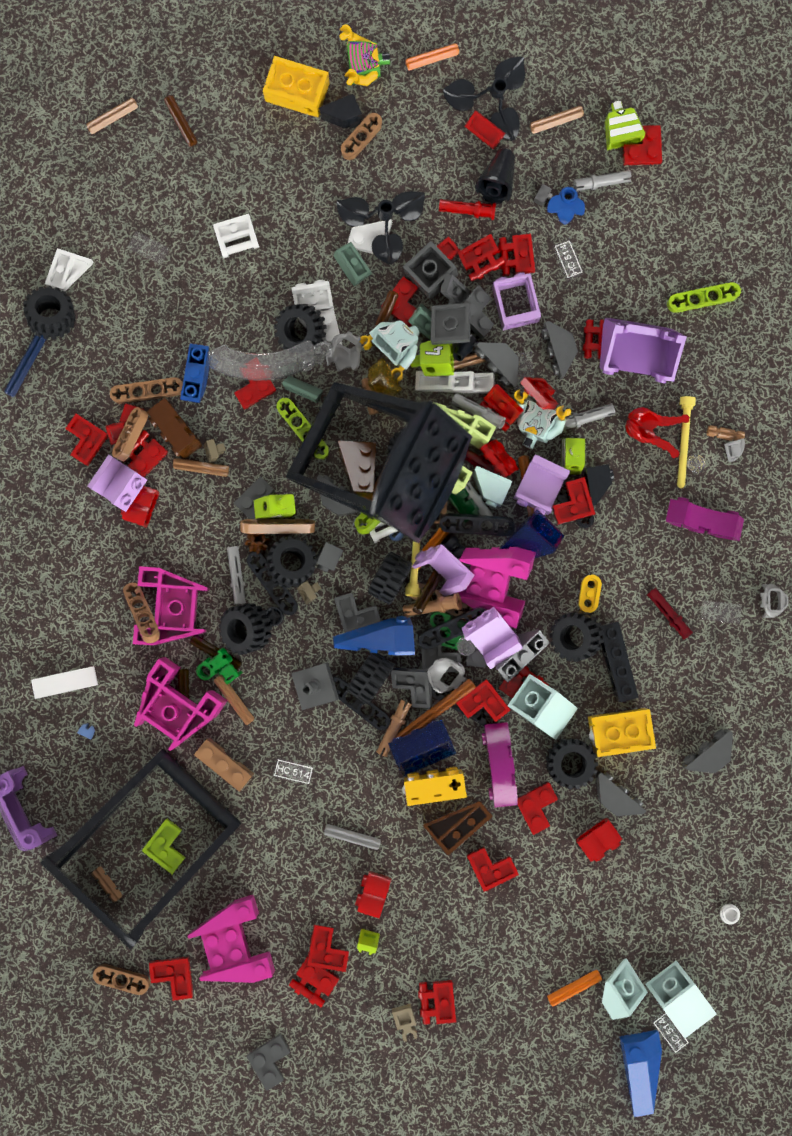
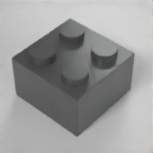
(429, 270)

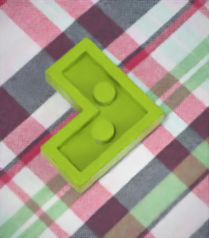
(160, 847)

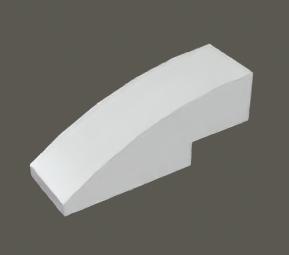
(64, 682)

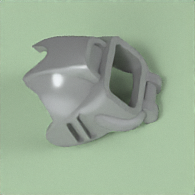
(343, 356)
(782, 601)
(437, 670)

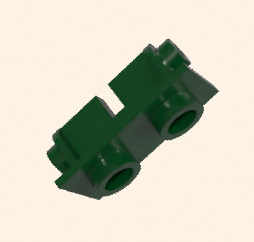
(462, 505)

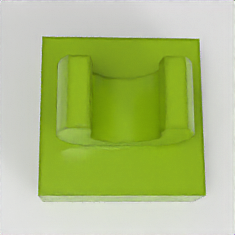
(368, 941)

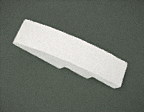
(458, 383)

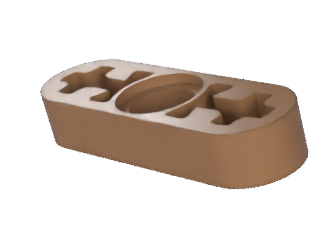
(374, 129)
(130, 434)
(124, 987)

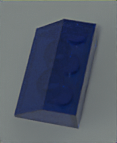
(422, 747)

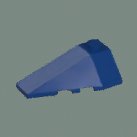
(387, 635)
(642, 1066)

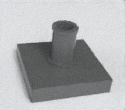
(450, 323)
(315, 686)

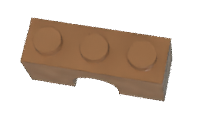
(230, 770)

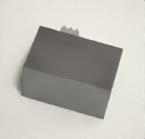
(543, 194)

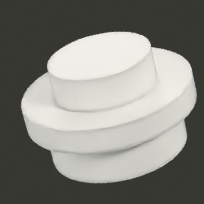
(730, 914)

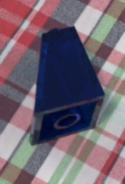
(535, 535)

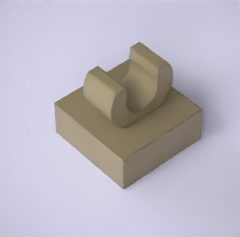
(213, 451)
(308, 592)

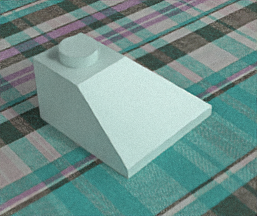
(491, 486)
(623, 991)

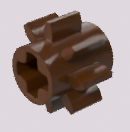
(260, 545)

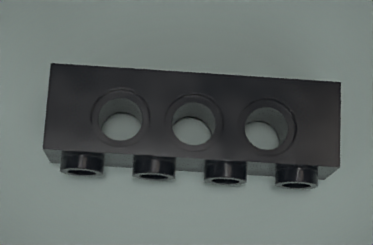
(618, 663)

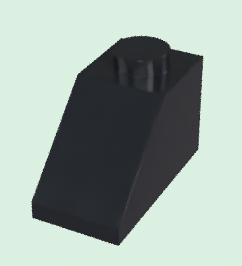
(342, 112)
(598, 481)

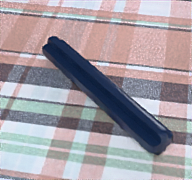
(24, 365)

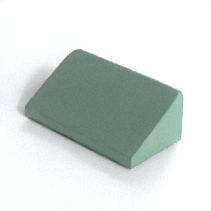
(352, 263)
(422, 320)
(302, 388)

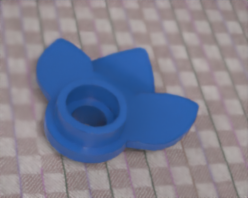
(566, 208)

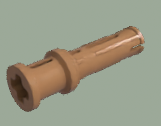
(441, 604)

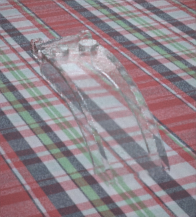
(269, 365)

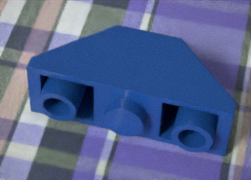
(195, 373)

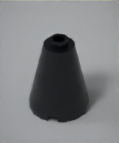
(497, 178)

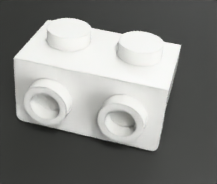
(314, 294)

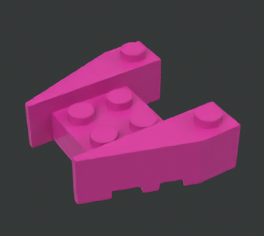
(492, 579)
(174, 605)
(170, 709)
(228, 948)

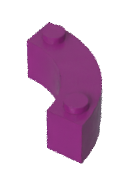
(701, 519)
(501, 765)

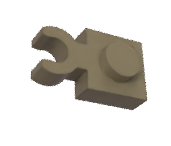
(405, 1020)

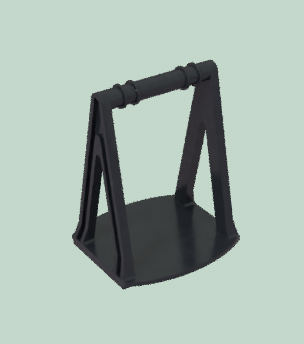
(417, 471)
(56, 860)

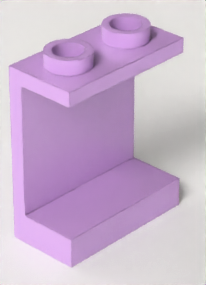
(117, 483)
(540, 484)
(447, 565)
(492, 637)

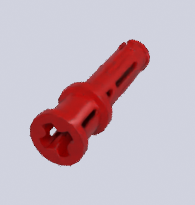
(477, 209)

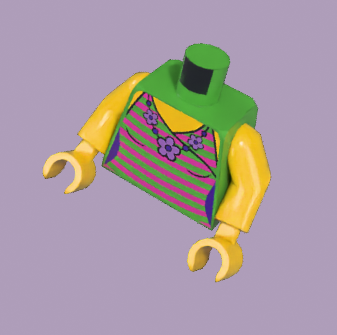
(363, 58)

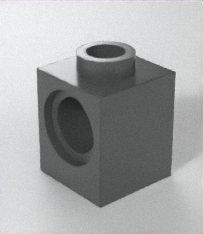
(328, 557)

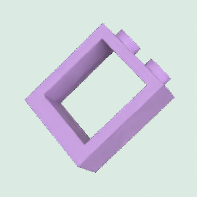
(520, 319)

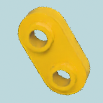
(590, 594)

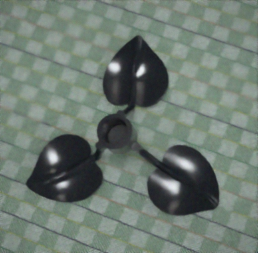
(508, 75)
(385, 247)

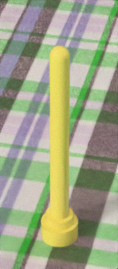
(686, 404)
(412, 588)

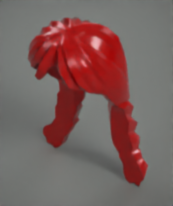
(641, 426)

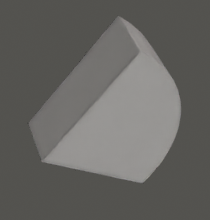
(734, 449)

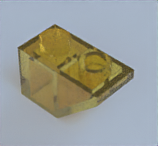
(381, 380)

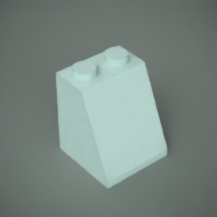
(542, 706)
(680, 999)

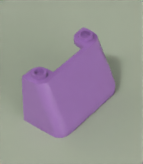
(640, 349)
(14, 815)

